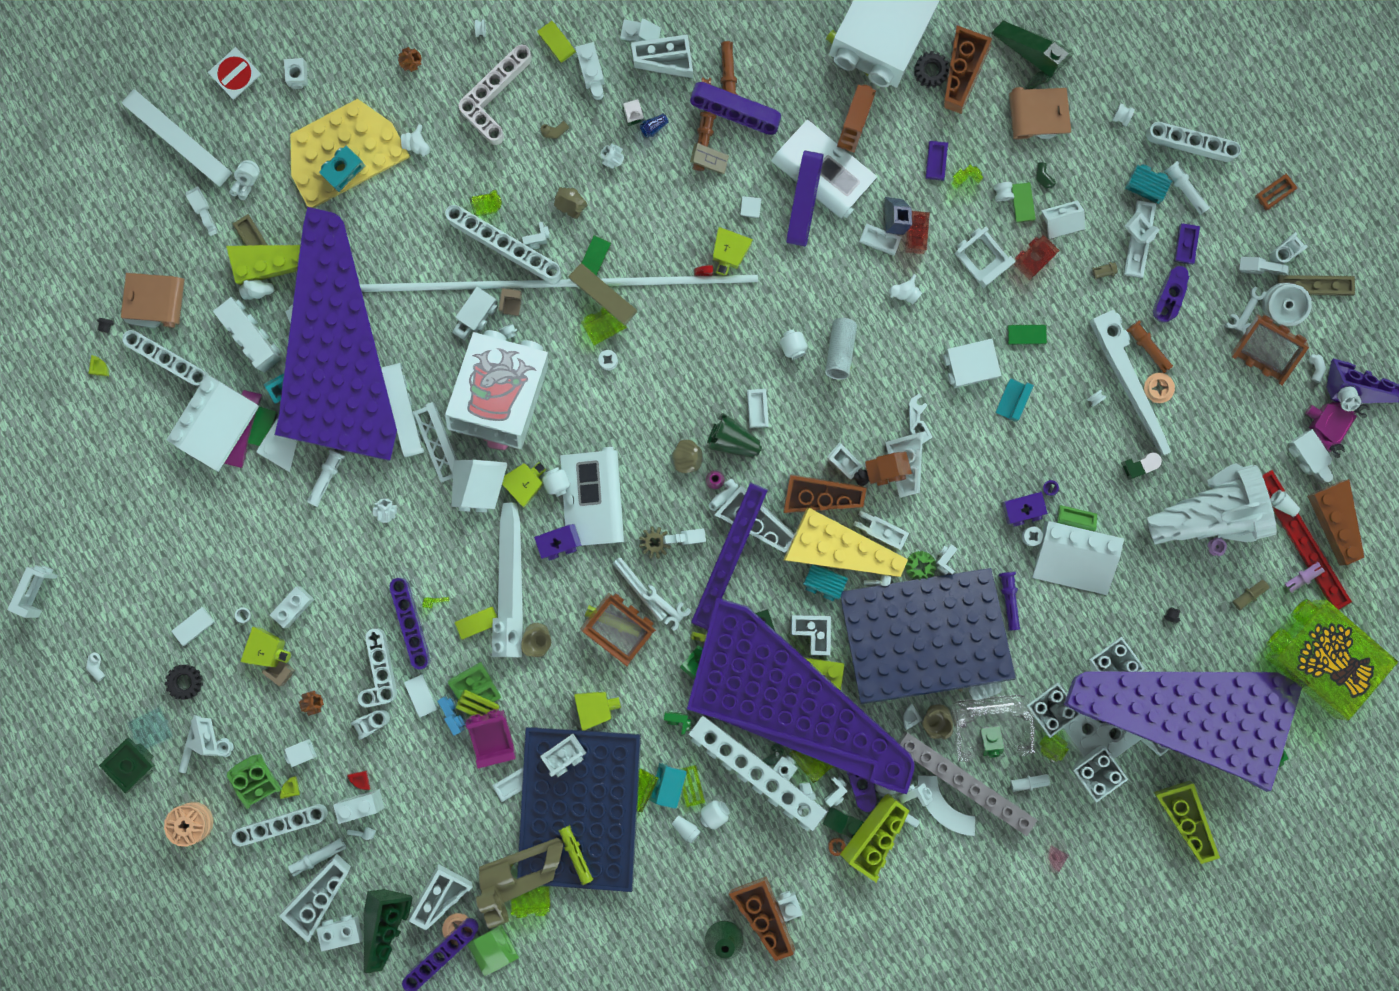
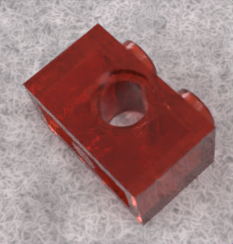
(918, 233)
(1045, 250)

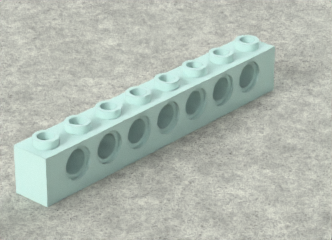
(705, 727)

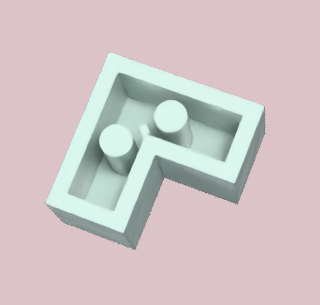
(819, 630)

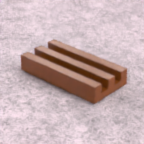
(1263, 200)

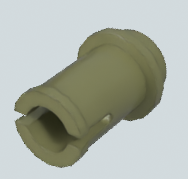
(1105, 270)

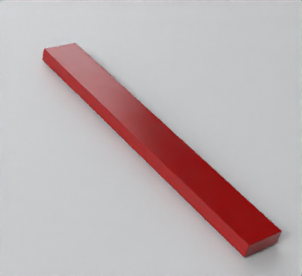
(1308, 548)

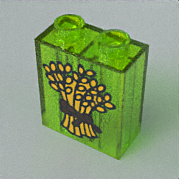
(1330, 658)

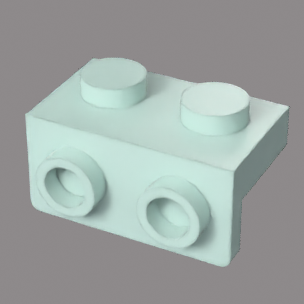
(562, 755)

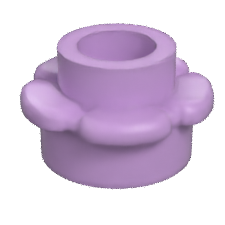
(1212, 546)

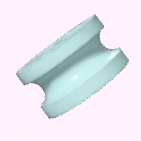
(480, 28)
(1096, 398)

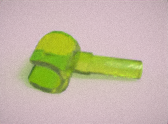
(428, 602)

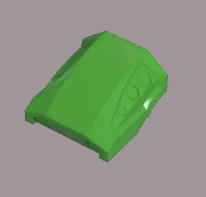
(252, 780)
(493, 950)

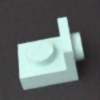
(789, 905)

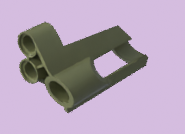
(499, 885)

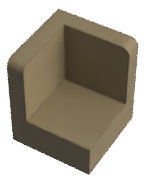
(510, 302)
(279, 674)

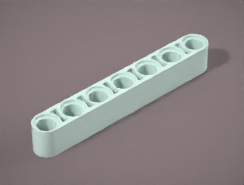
(176, 137)
(497, 237)

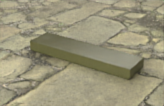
(1322, 284)
(602, 294)

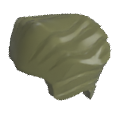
(569, 202)
(687, 456)
(536, 640)
(938, 722)

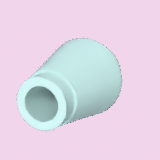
(1283, 502)
(687, 830)

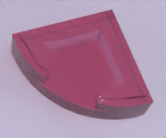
(1057, 858)

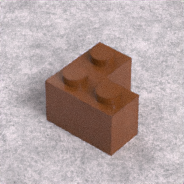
(888, 468)

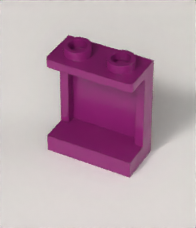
(491, 738)

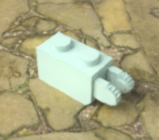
(1312, 455)

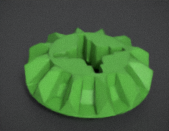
(912, 562)

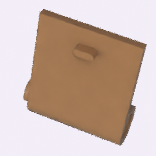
(1037, 112)
(153, 298)

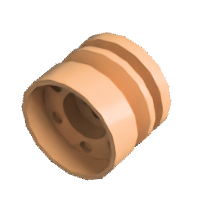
(191, 813)

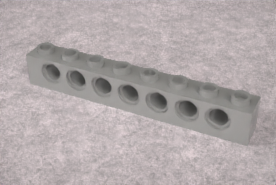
(967, 784)

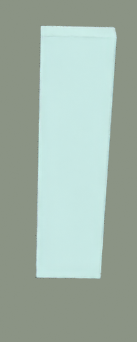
(1138, 251)

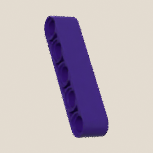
(735, 108)
(805, 198)
(403, 615)
(444, 947)

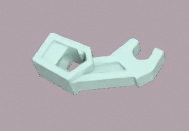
(201, 207)
(1257, 265)
(914, 418)
(686, 537)

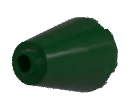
(733, 438)
(723, 934)

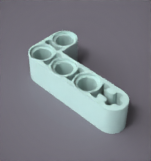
(377, 666)

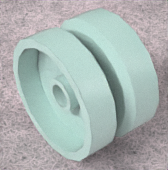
(1297, 300)

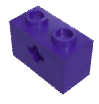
(1013, 507)
(547, 542)

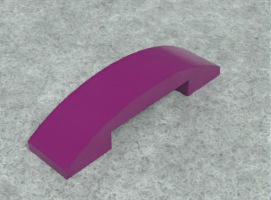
(239, 452)

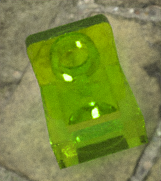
(961, 176)
(486, 203)

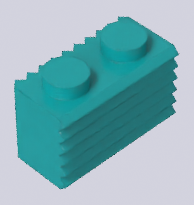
(1148, 183)
(824, 581)

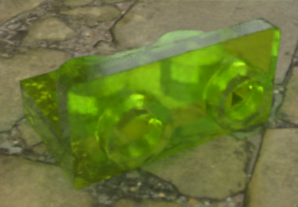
(601, 326)
(811, 767)

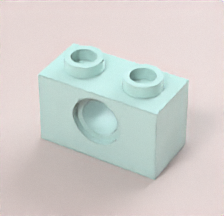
(292, 607)

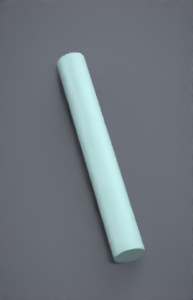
(187, 751)

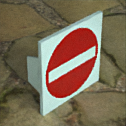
(234, 73)

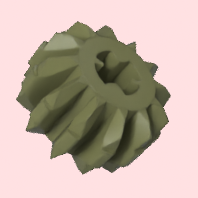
(654, 549)

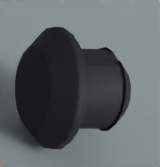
(104, 325)
(861, 477)
(1172, 615)

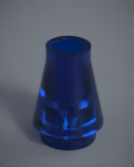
(653, 125)

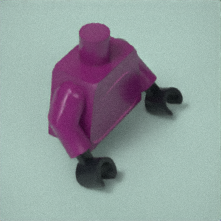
(1332, 424)

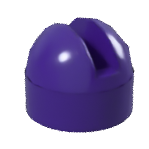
(1047, 485)

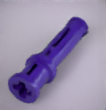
(1009, 591)

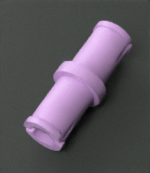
(1304, 577)

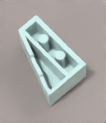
(664, 55)
(438, 896)

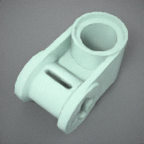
(1289, 248)
(367, 724)

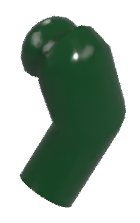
(1042, 177)

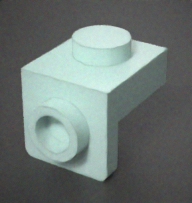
(1141, 228)
(534, 241)
(945, 555)
(920, 791)
(836, 796)

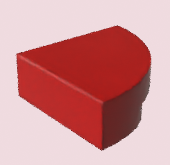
(703, 271)
(360, 780)

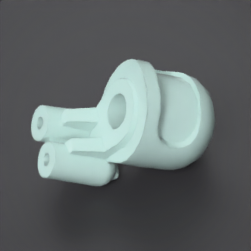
(246, 175)

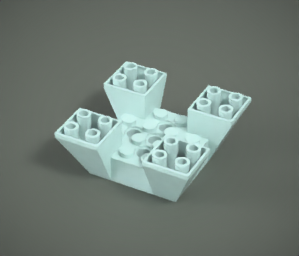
(1095, 748)

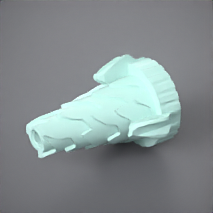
(1232, 510)

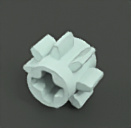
(612, 156)
(384, 510)

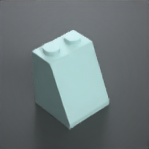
(476, 484)

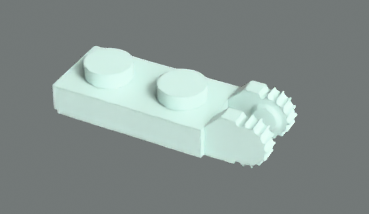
(883, 531)

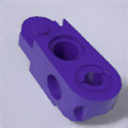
(1177, 280)
(865, 797)

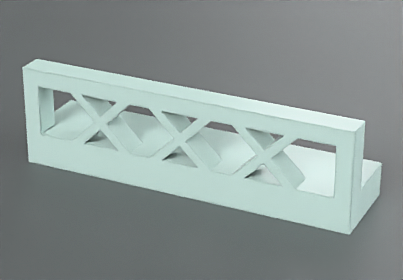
(442, 437)

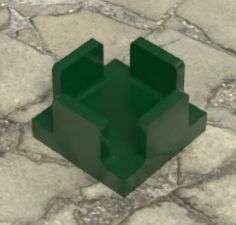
(128, 765)

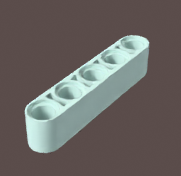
(1201, 139)
(158, 355)
(401, 409)
(270, 825)

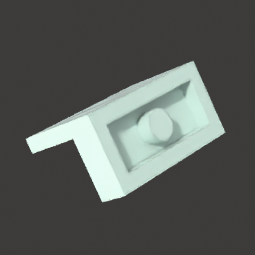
(1064, 219)

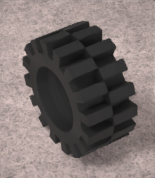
(935, 59)
(173, 687)

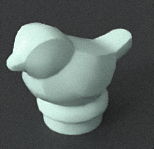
(415, 142)
(255, 289)
(906, 291)

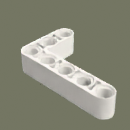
(492, 91)

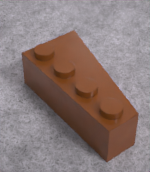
(966, 63)
(821, 494)
(1339, 521)
(763, 913)

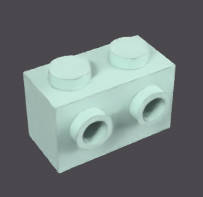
(339, 933)

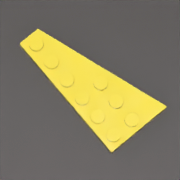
(833, 545)

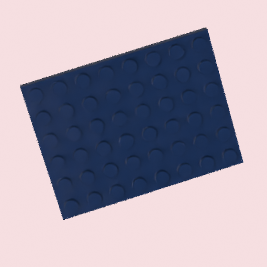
(926, 636)
(592, 798)

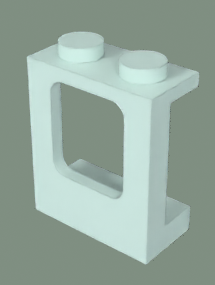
(995, 268)
(22, 604)

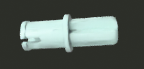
(1030, 783)

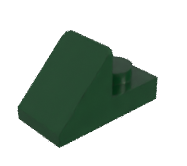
(842, 822)

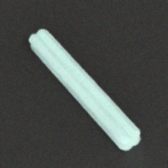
(638, 587)

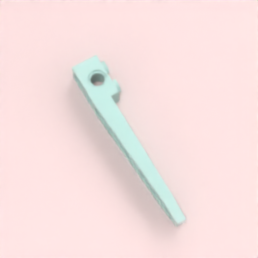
(1114, 351)
(509, 624)

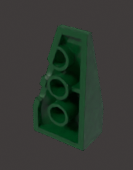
(1037, 49)
(382, 918)

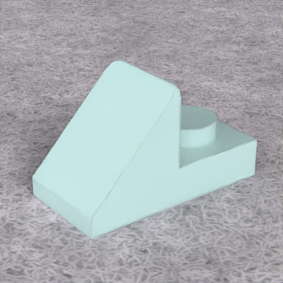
(638, 31)
(844, 461)
(204, 737)

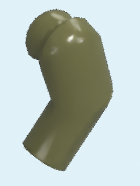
(554, 132)

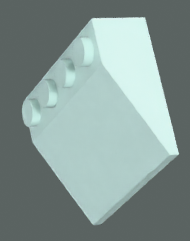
(212, 423)
(1077, 557)

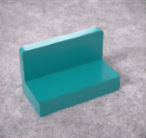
(1014, 399)
(668, 787)

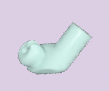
(1319, 365)
(93, 666)

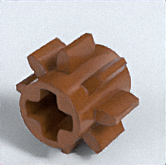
(409, 59)
(311, 703)

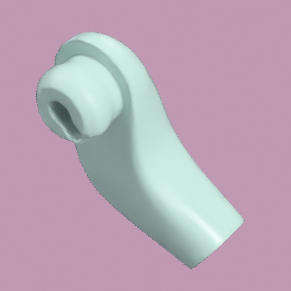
(722, 497)

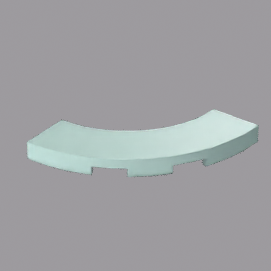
(945, 813)

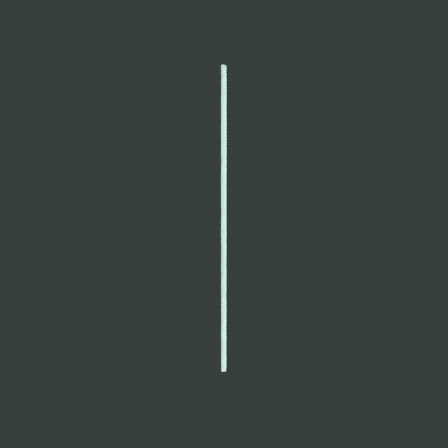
(562, 283)

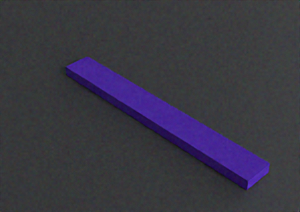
(729, 554)

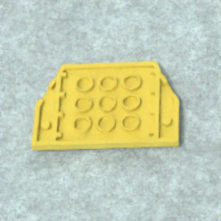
(352, 126)

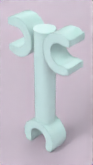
(1240, 324)
(676, 615)

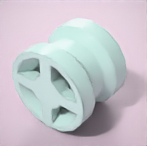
(1123, 114)
(1003, 191)
(611, 357)
(1349, 398)
(1028, 536)

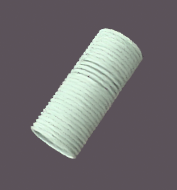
(840, 347)

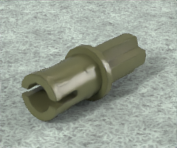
(1251, 594)

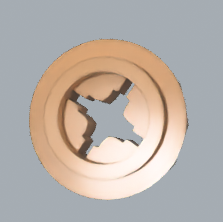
(1163, 380)
(448, 925)

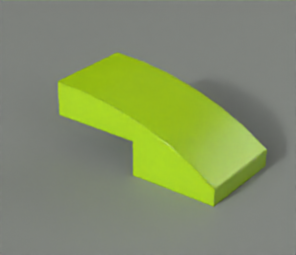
(556, 41)
(475, 623)

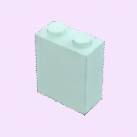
(972, 363)
(358, 806)

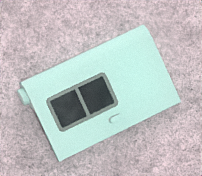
(841, 176)
(596, 494)

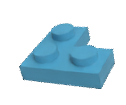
(454, 721)

